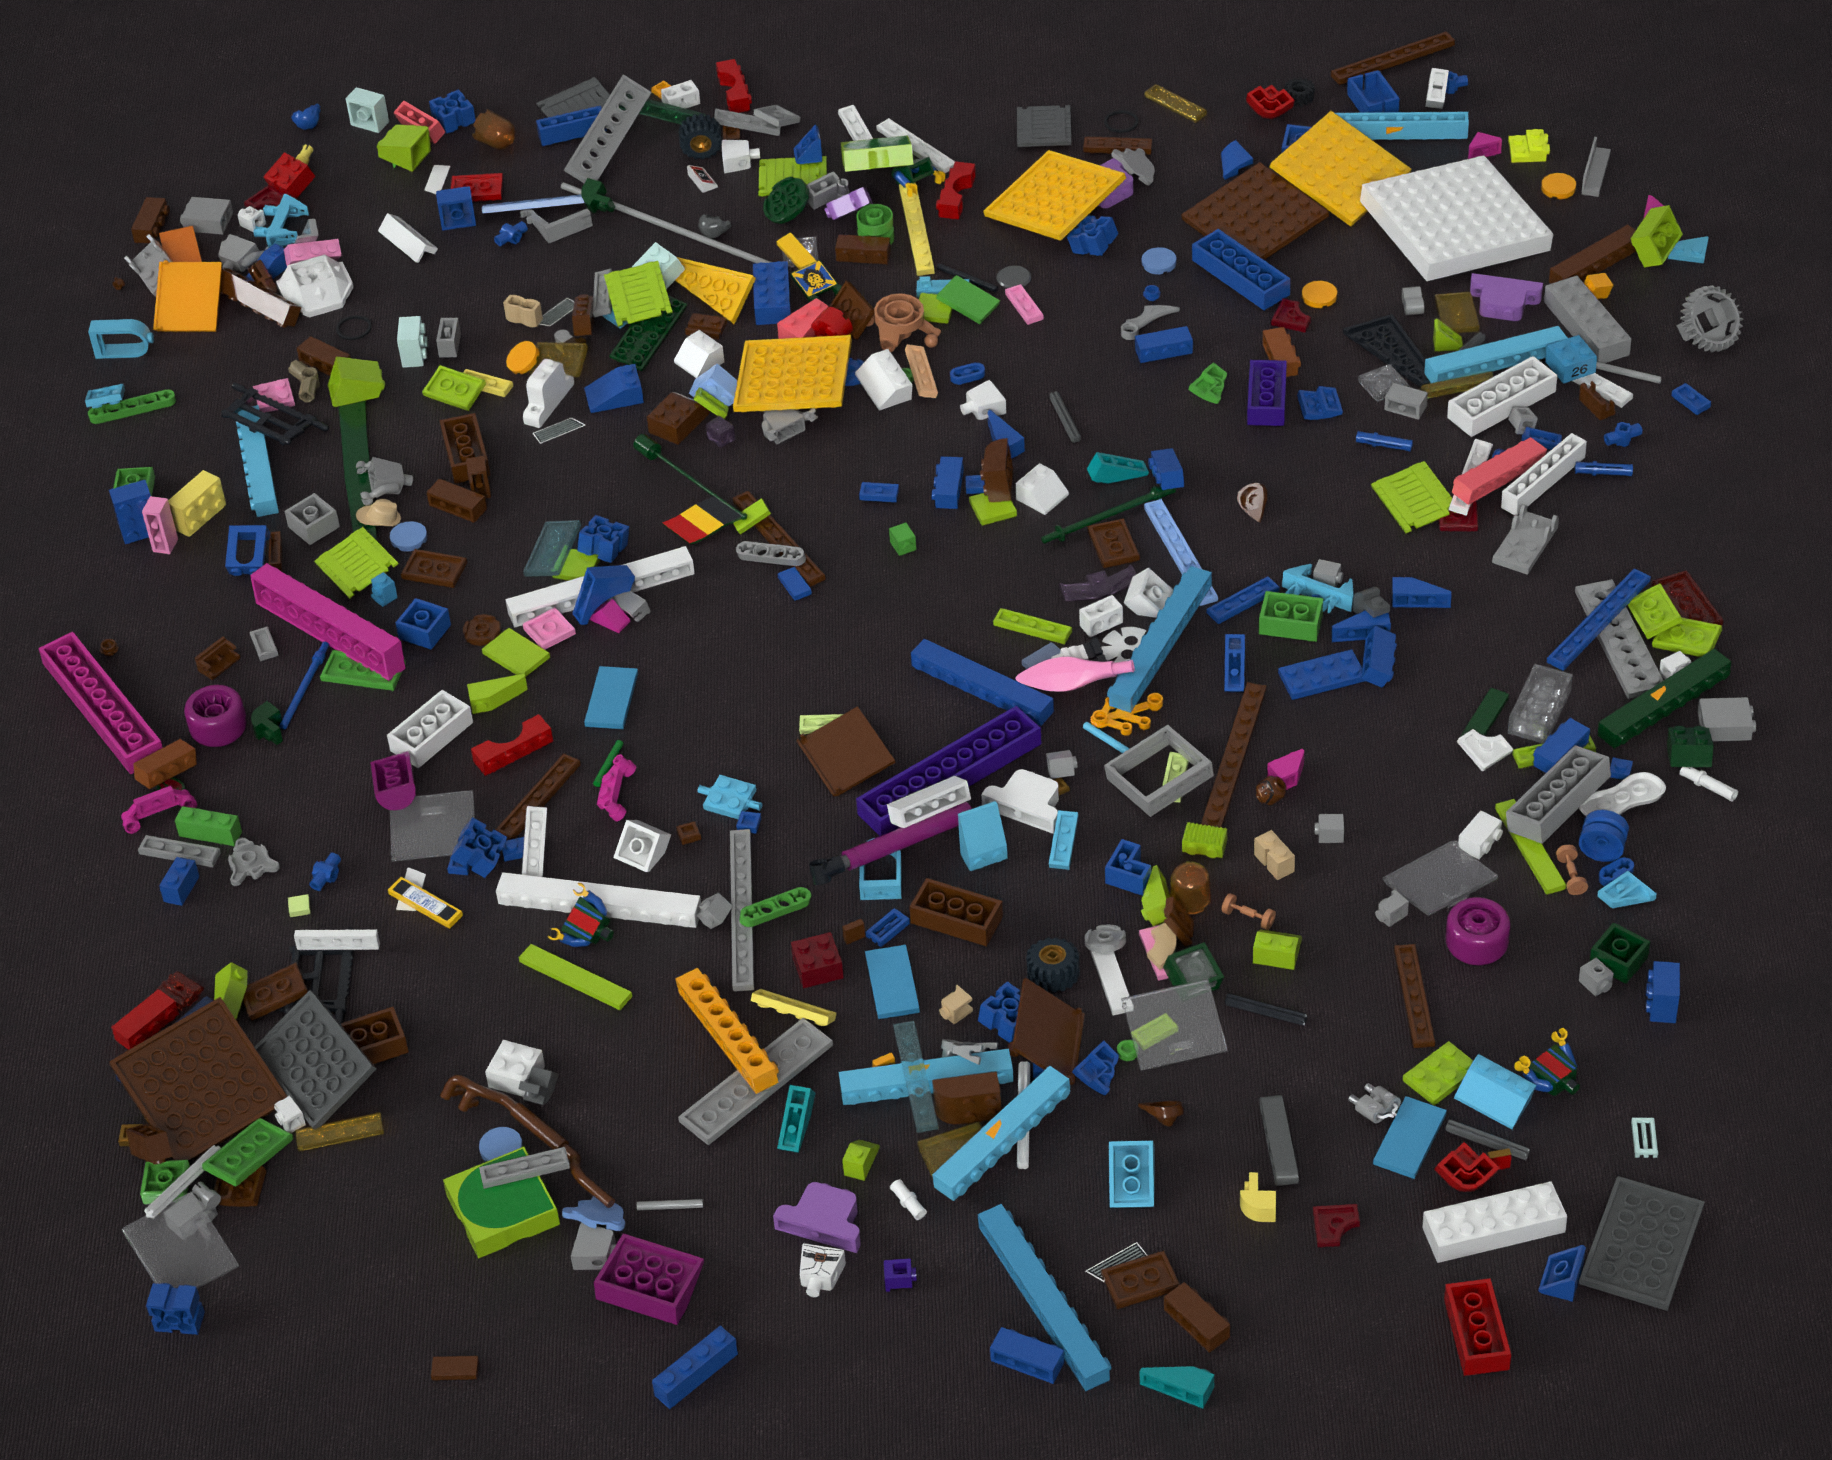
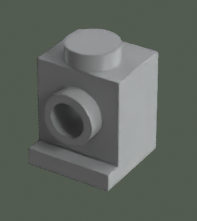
(1521, 418)
(1392, 909)

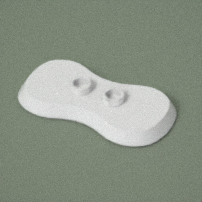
(1631, 792)

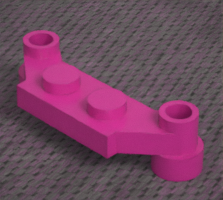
(611, 786)
(154, 803)

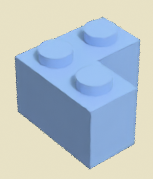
(717, 383)

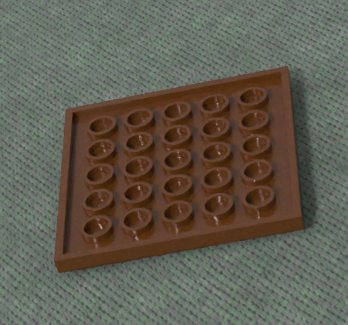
(1257, 211)
(199, 1080)

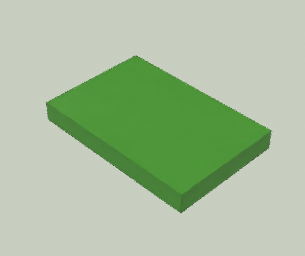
(968, 299)

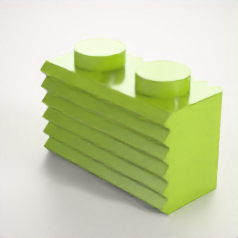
(1204, 840)

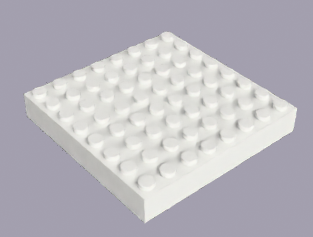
(1456, 218)

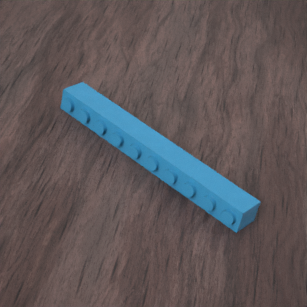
(1160, 638)
(1044, 1297)

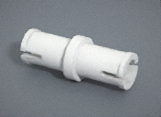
(908, 1199)

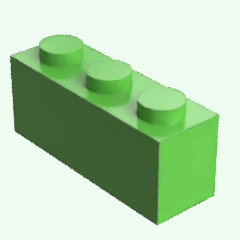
(208, 826)

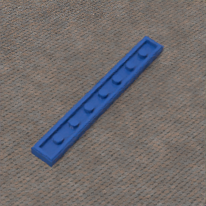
(1598, 619)

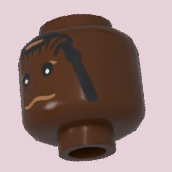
(1270, 790)

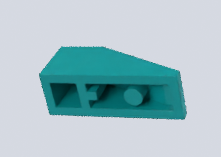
(1113, 468)
(796, 1118)
(1182, 1383)

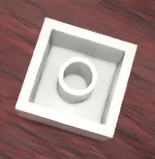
(511, 1065)

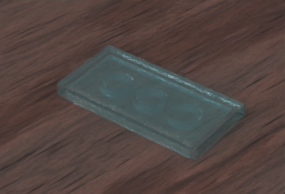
(552, 548)

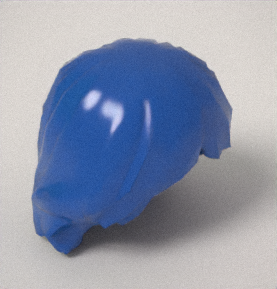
(308, 118)

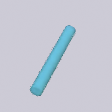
(1105, 737)

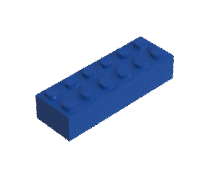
(1241, 269)

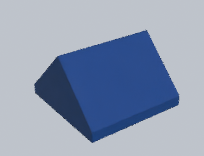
(809, 148)
(1563, 1273)

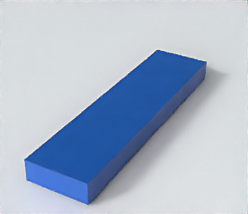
(1242, 600)

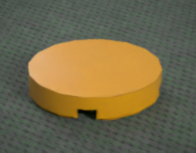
(1558, 185)
(1319, 294)
(522, 357)

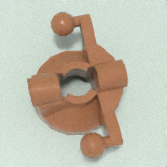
(900, 316)

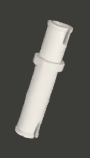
(1702, 779)

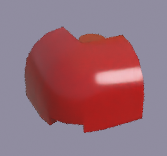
(1269, 102)
(1466, 1169)

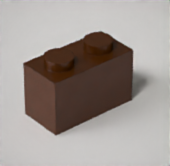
(478, 475)

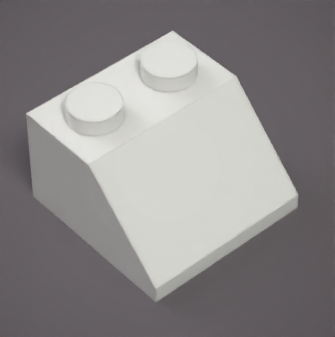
(699, 354)
(1041, 489)
(1147, 594)
(641, 845)

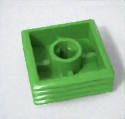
(131, 475)
(160, 1177)

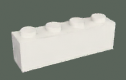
(928, 801)

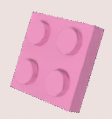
(277, 390)
(549, 628)

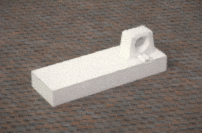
(854, 123)

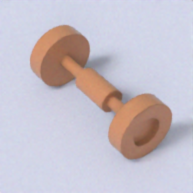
(1567, 854)
(1230, 903)

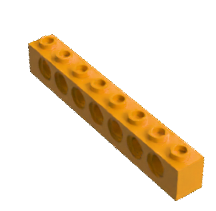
(727, 1030)

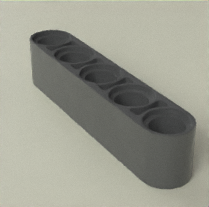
(1278, 1140)

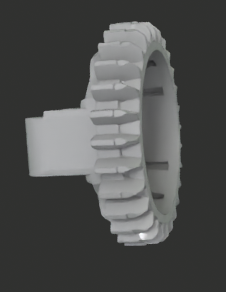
(1718, 315)

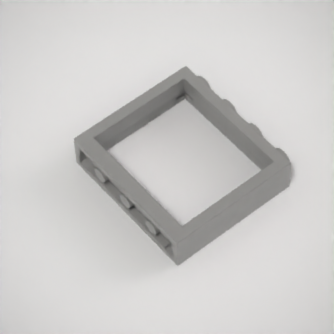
(1172, 790)

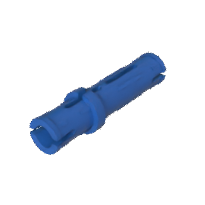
(1385, 441)
(1603, 468)

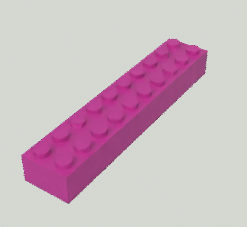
(328, 621)
(99, 700)

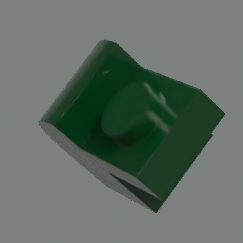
(594, 196)
(265, 722)

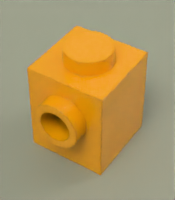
(1599, 285)

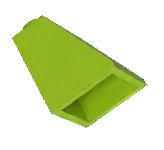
(405, 146)
(354, 381)

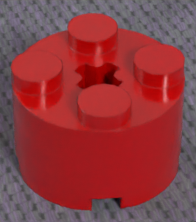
(831, 323)

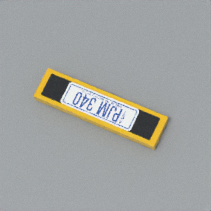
(425, 902)

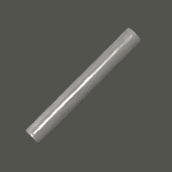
(670, 1204)

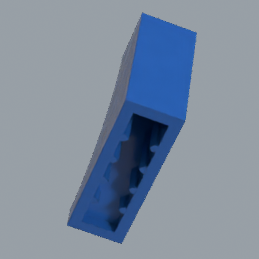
(600, 585)

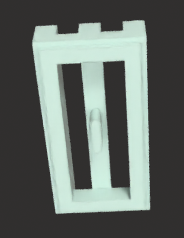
(1645, 1151)

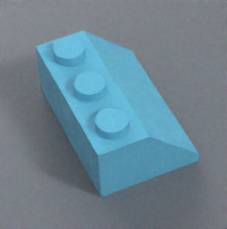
(1495, 1091)

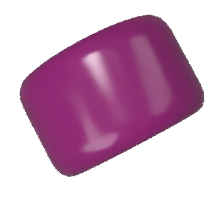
(215, 715)
(1477, 931)

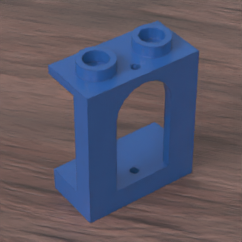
(246, 532)

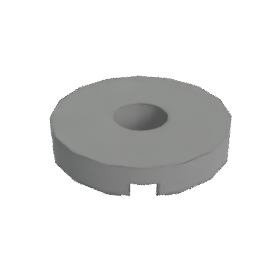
(1105, 938)

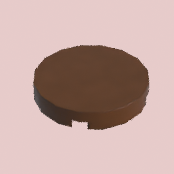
(481, 629)

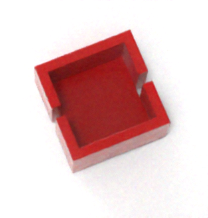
(289, 175)

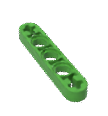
(161, 400)

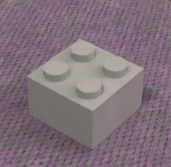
(312, 518)

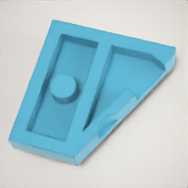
(1690, 250)
(1626, 891)

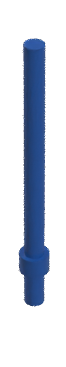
(317, 659)

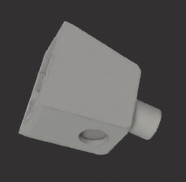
(592, 1247)

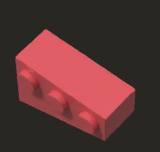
(799, 323)

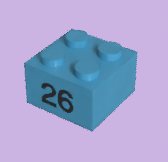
(1571, 359)

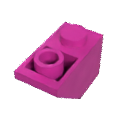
(1288, 768)

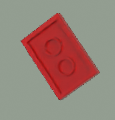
(482, 186)

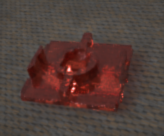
(177, 982)

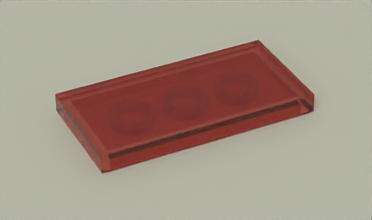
(1688, 598)

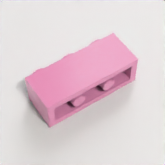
(304, 251)
(160, 525)

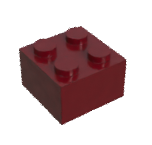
(817, 960)

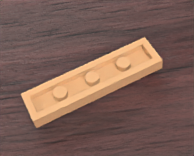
(921, 371)

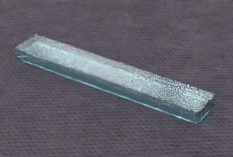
(915, 1077)

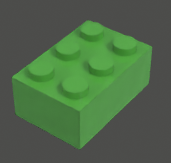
(1291, 616)

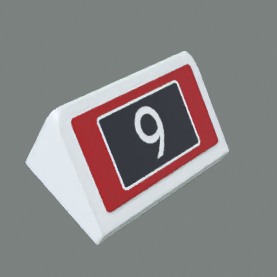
(701, 178)

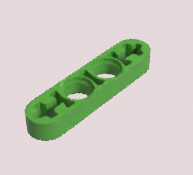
(773, 904)

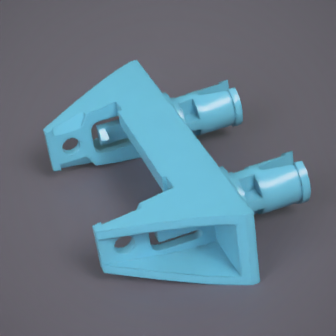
(287, 208)
(1298, 583)

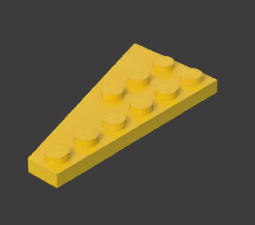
(717, 287)

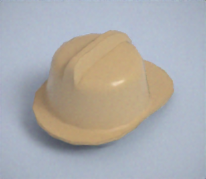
(380, 513)

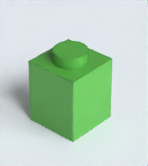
(902, 539)

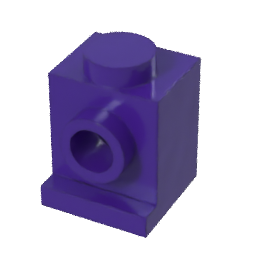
(899, 1274)

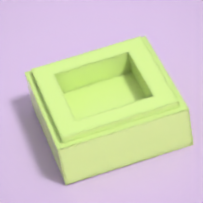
(299, 905)

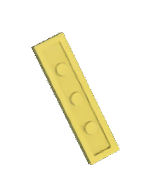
(787, 1005)

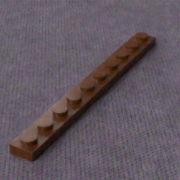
(1234, 755)

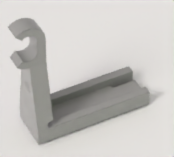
(559, 228)

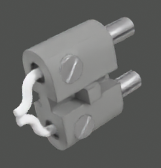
(1377, 1104)

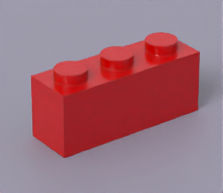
(145, 1020)

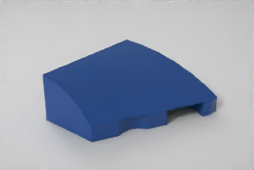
(1234, 158)
(1098, 1068)

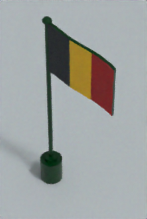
(702, 518)

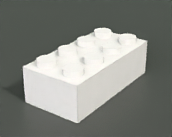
(430, 728)

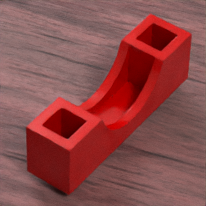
(731, 75)
(960, 177)
(493, 756)

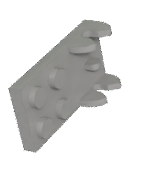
(147, 263)
(1525, 541)

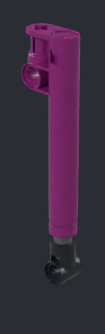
(867, 852)

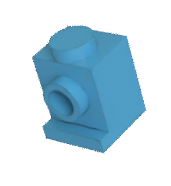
(383, 589)

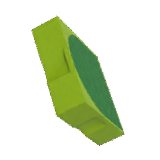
(876, 153)
(503, 1212)

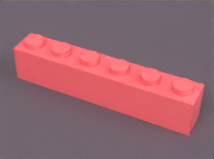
(1497, 471)

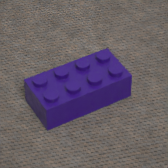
(1266, 392)

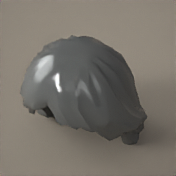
(713, 226)

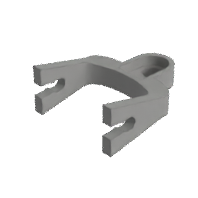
(964, 1049)

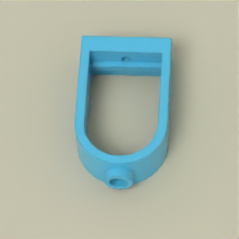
(121, 326)
(882, 888)

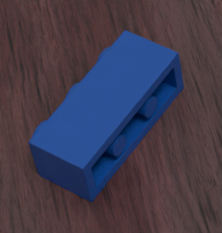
(1163, 344)
(1166, 469)
(948, 482)
(1379, 657)
(1558, 744)
(1027, 1355)

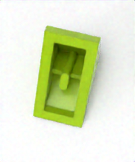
(1445, 338)

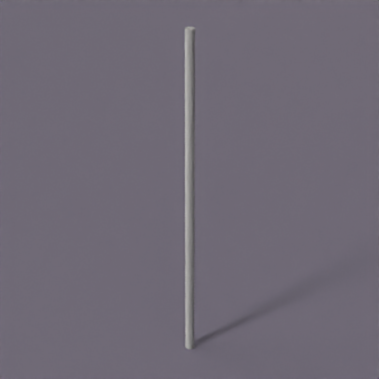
(675, 228)

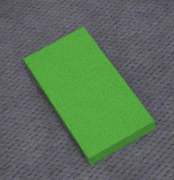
(347, 671)
(247, 1152)

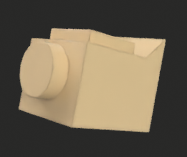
(956, 1005)

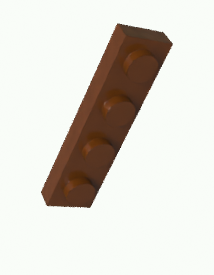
(1108, 144)

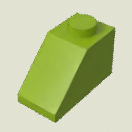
(859, 1159)

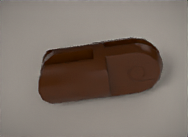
(262, 276)

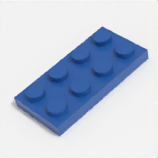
(1321, 674)

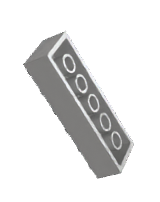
(1587, 317)
(1558, 794)

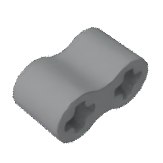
(1412, 300)

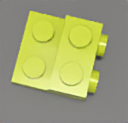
(1529, 147)

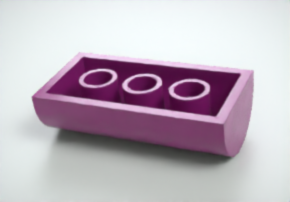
(394, 781)

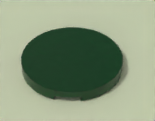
(786, 200)

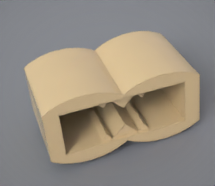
(523, 310)

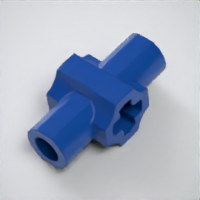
(1455, 81)
(510, 233)
(1623, 434)
(325, 871)

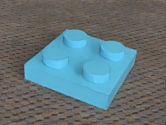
(105, 395)

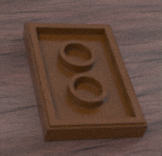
(854, 307)
(1113, 543)
(434, 568)
(274, 991)
(1140, 1279)

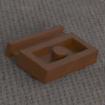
(710, 325)
(1178, 921)

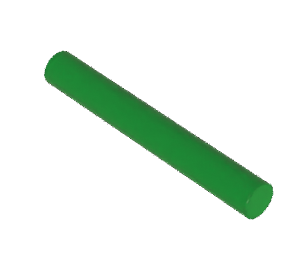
(608, 763)

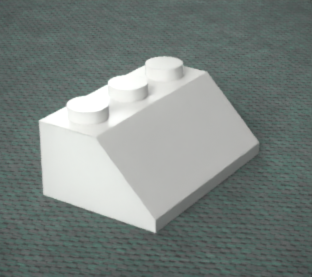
(884, 380)

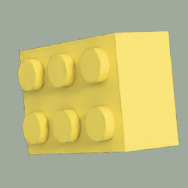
(197, 503)

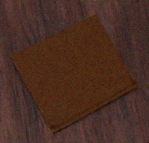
(846, 751)
(1048, 1030)

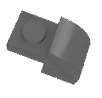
(1371, 602)
(539, 1086)

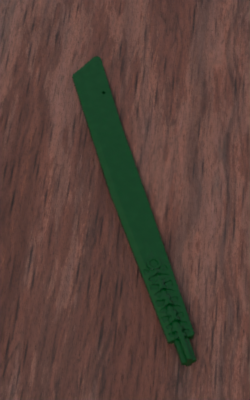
(355, 449)

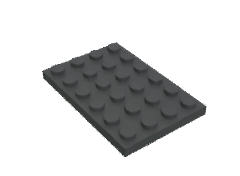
(314, 1059)
(1642, 1243)

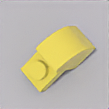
(1257, 1204)

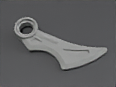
(1150, 313)

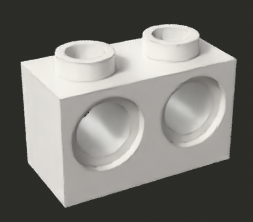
(1437, 88)
(681, 95)
(1101, 616)

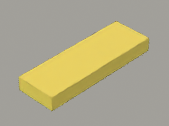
(493, 384)

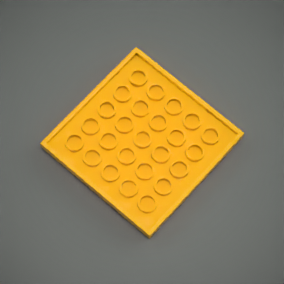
(1334, 163)
(1054, 195)
(792, 373)

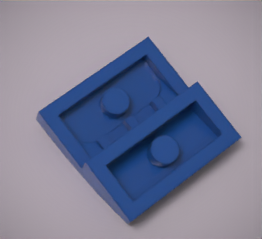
(1320, 403)

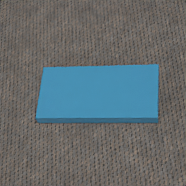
(611, 697)
(892, 981)
(1410, 1137)

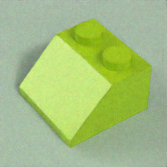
(1276, 949)

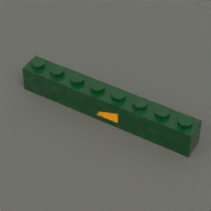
(1664, 698)

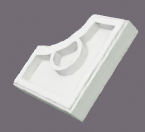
(1484, 750)

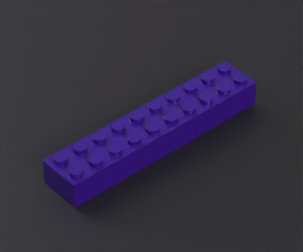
(967, 758)

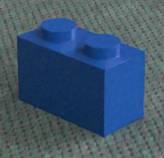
(179, 881)

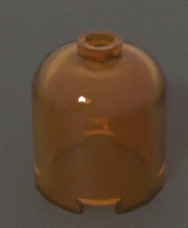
(494, 130)
(1191, 887)

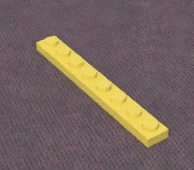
(917, 232)

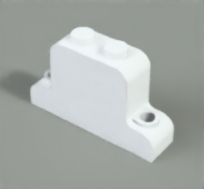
(545, 391)
(1026, 799)

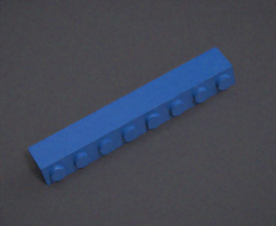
(981, 681)

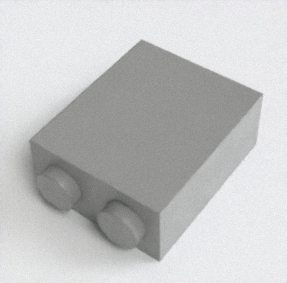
(207, 215)
(1727, 718)

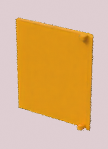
(187, 296)

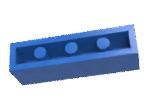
(566, 126)
(694, 1367)

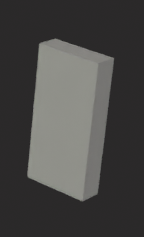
(264, 643)

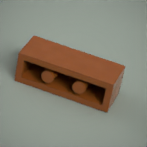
(1278, 347)
(164, 763)

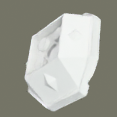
(316, 285)

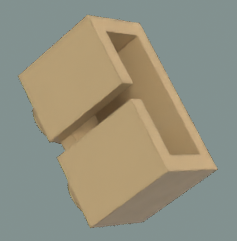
(1279, 859)

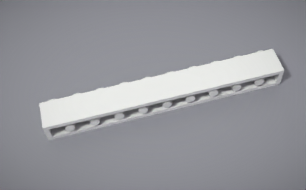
(563, 596)
(619, 901)

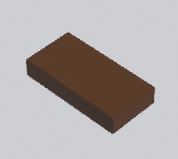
(454, 1367)

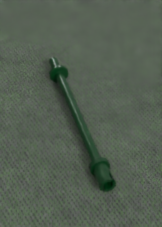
(1155, 494)

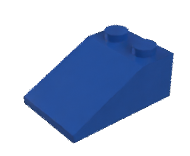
(615, 390)

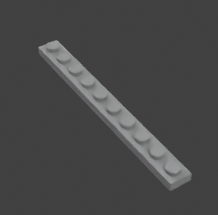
(741, 897)

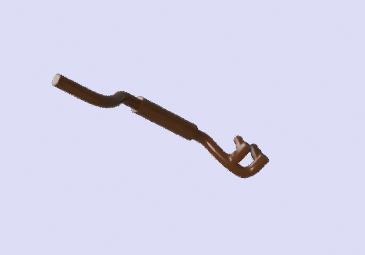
(528, 1120)

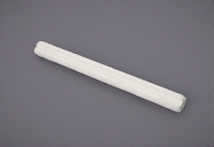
(1023, 1145)
(179, 1185)

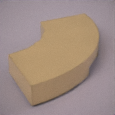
(1164, 945)

